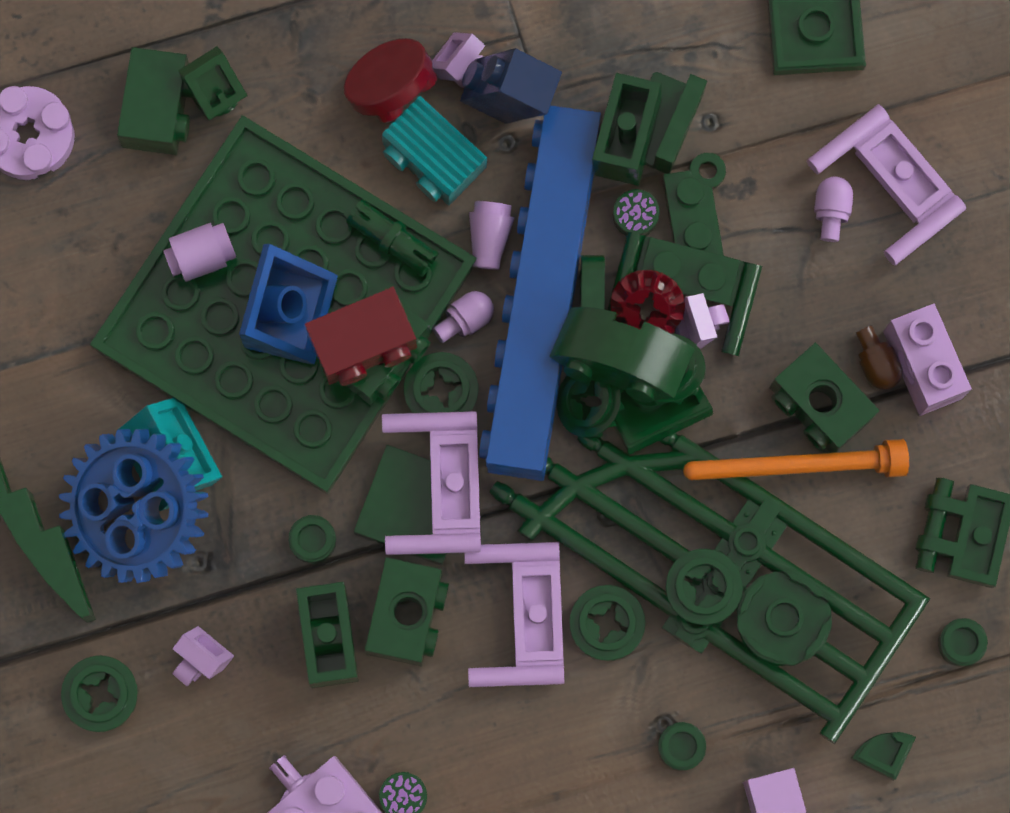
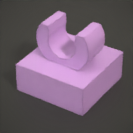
(456, 56)
(701, 322)
(200, 655)

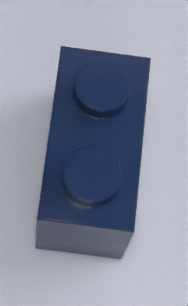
(510, 86)

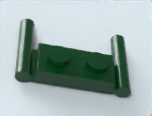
(697, 272)

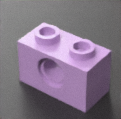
(927, 359)

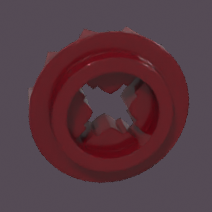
(636, 287)

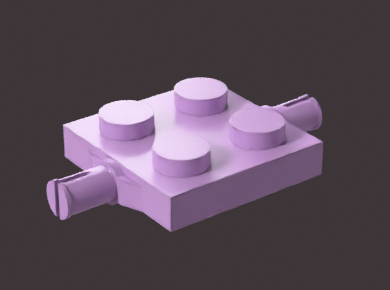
(324, 791)

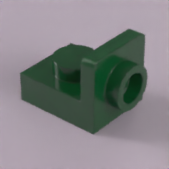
(213, 84)

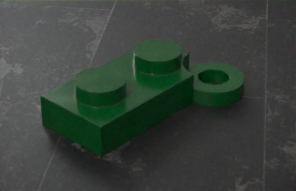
(692, 205)

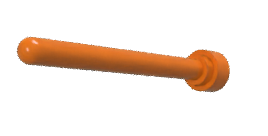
(888, 458)

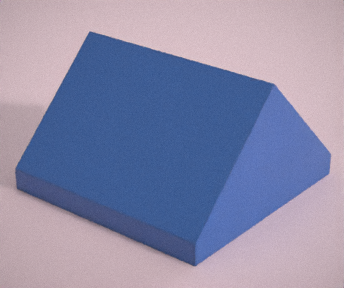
(281, 301)

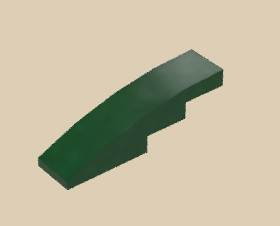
(45, 549)

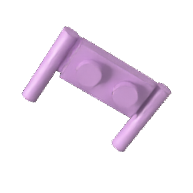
(902, 174)
(452, 482)
(535, 615)

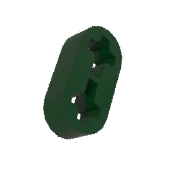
(592, 281)

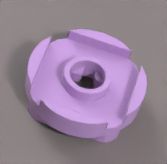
(50, 119)

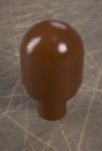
(878, 360)

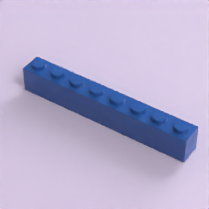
(543, 293)

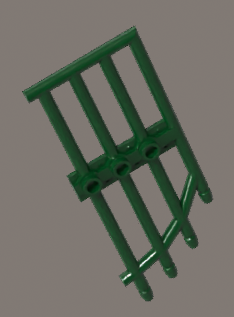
(744, 541)

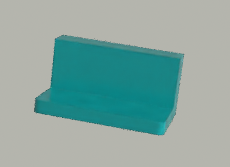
(175, 422)

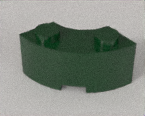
(641, 361)

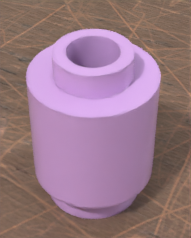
(199, 251)

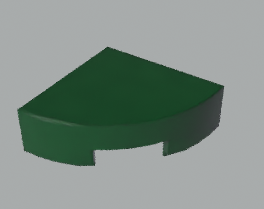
(885, 753)

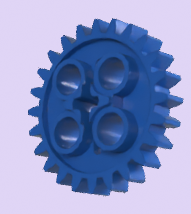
(111, 471)

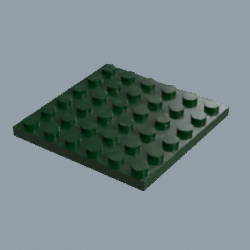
(188, 332)

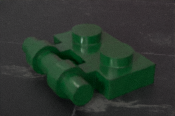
(979, 536)

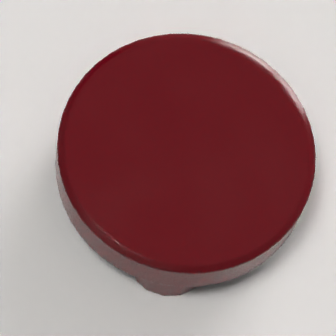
(389, 78)

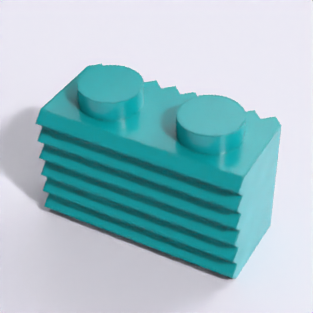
(433, 152)

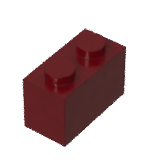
(362, 337)

